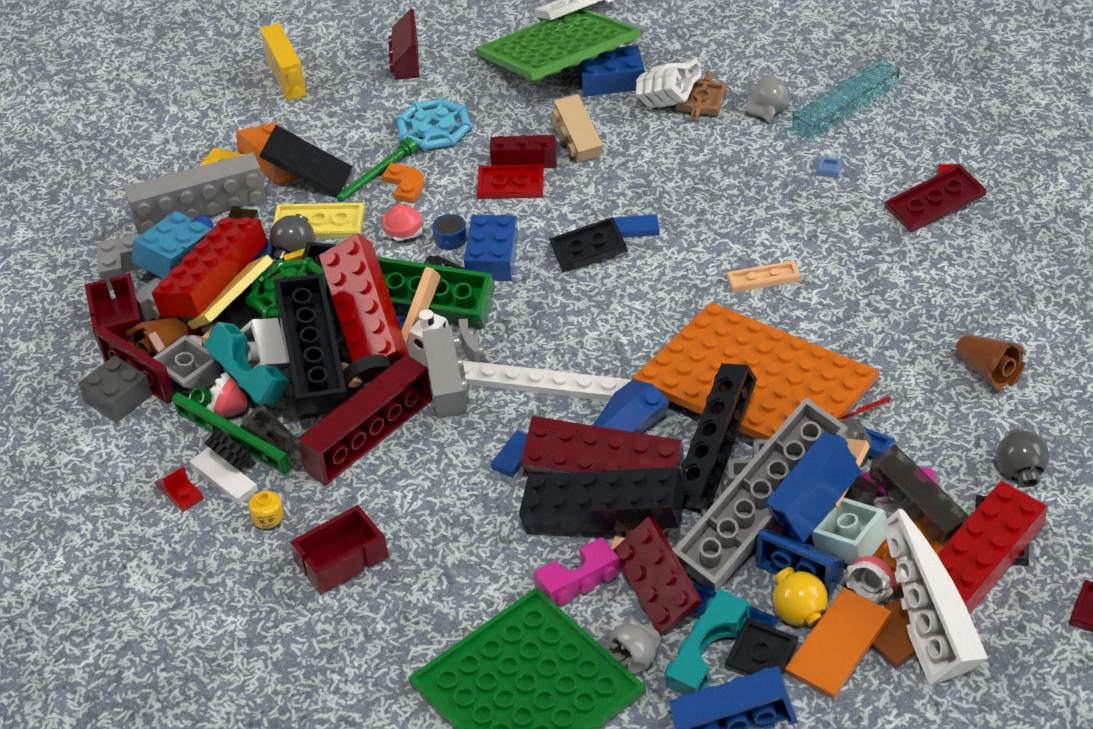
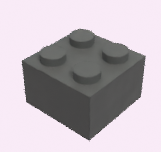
(115, 389)

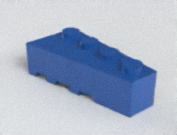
(737, 704)

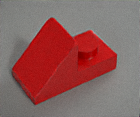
(179, 489)

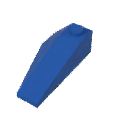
(634, 408)

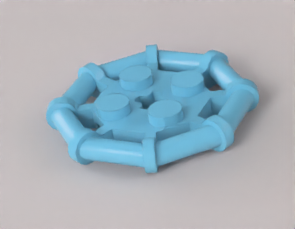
(437, 135)

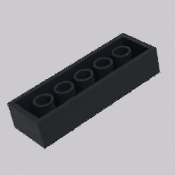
(309, 344)
(602, 500)

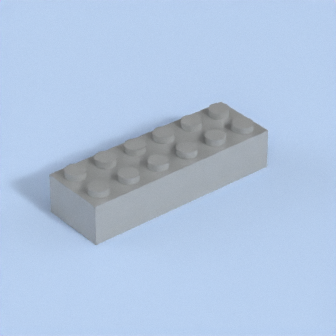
(197, 191)

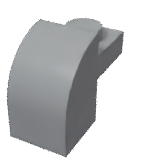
(146, 302)

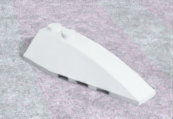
(937, 615)

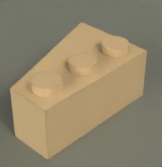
(576, 129)

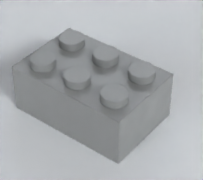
(446, 371)

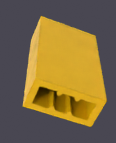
(283, 61)

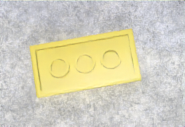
(328, 219)
(231, 291)

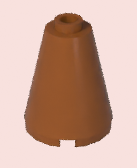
(992, 359)

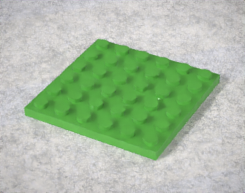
(557, 43)

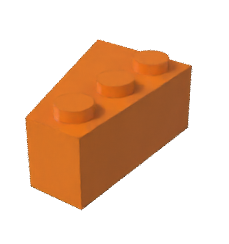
(254, 140)

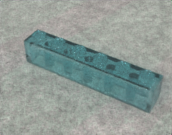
(845, 99)

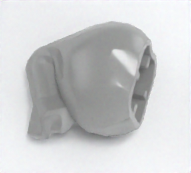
(768, 98)
(634, 645)

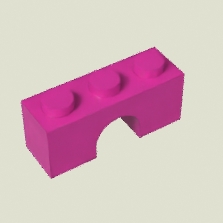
(561, 585)

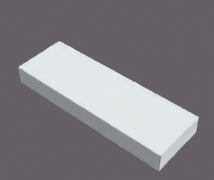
(223, 475)

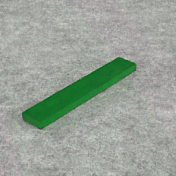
(210, 421)

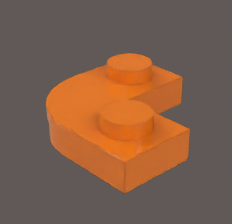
(409, 182)

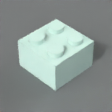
(851, 531)

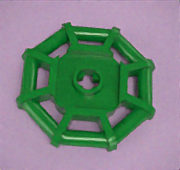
(287, 269)

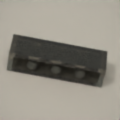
(917, 494)

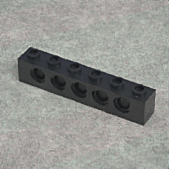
(716, 434)

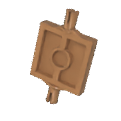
(705, 98)

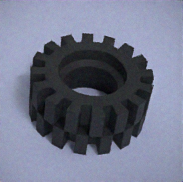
(228, 449)

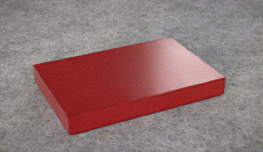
(510, 181)

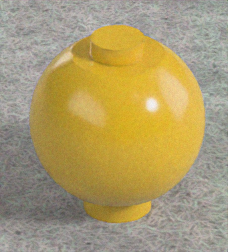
(799, 597)

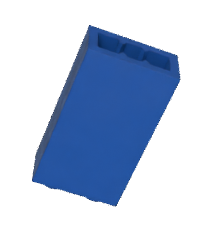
(813, 486)

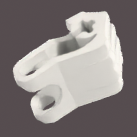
(667, 83)

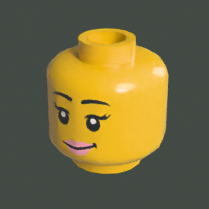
(266, 509)

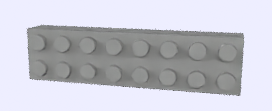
(731, 524)

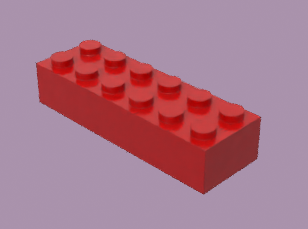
(209, 267)
(363, 302)
(991, 541)

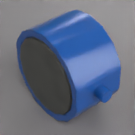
(449, 231)

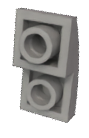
(470, 342)

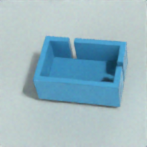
(167, 243)

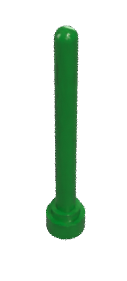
(406, 147)

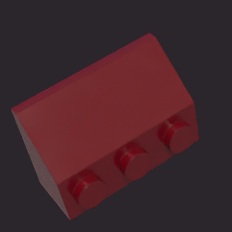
(404, 48)
(524, 150)

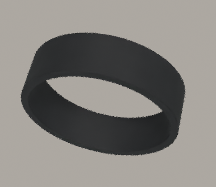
(361, 365)

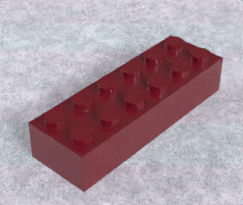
(365, 419)
(575, 447)

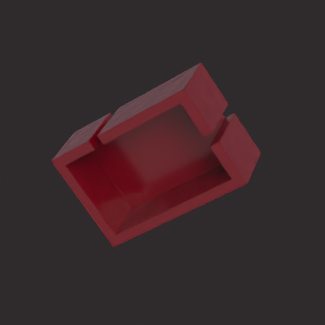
(117, 313)
(339, 549)

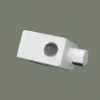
(426, 321)

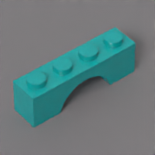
(228, 347)
(722, 618)

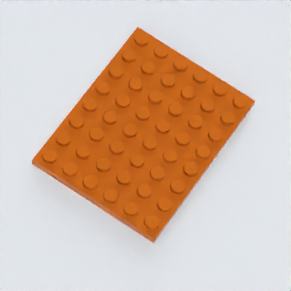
(783, 364)

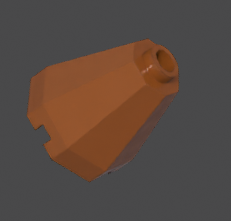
(157, 335)

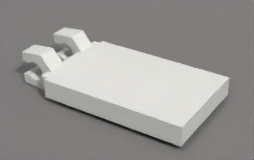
(562, 7)

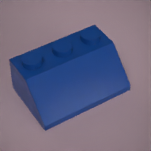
(781, 551)

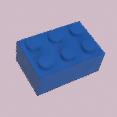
(611, 71)
(492, 245)

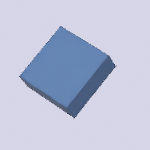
(829, 167)

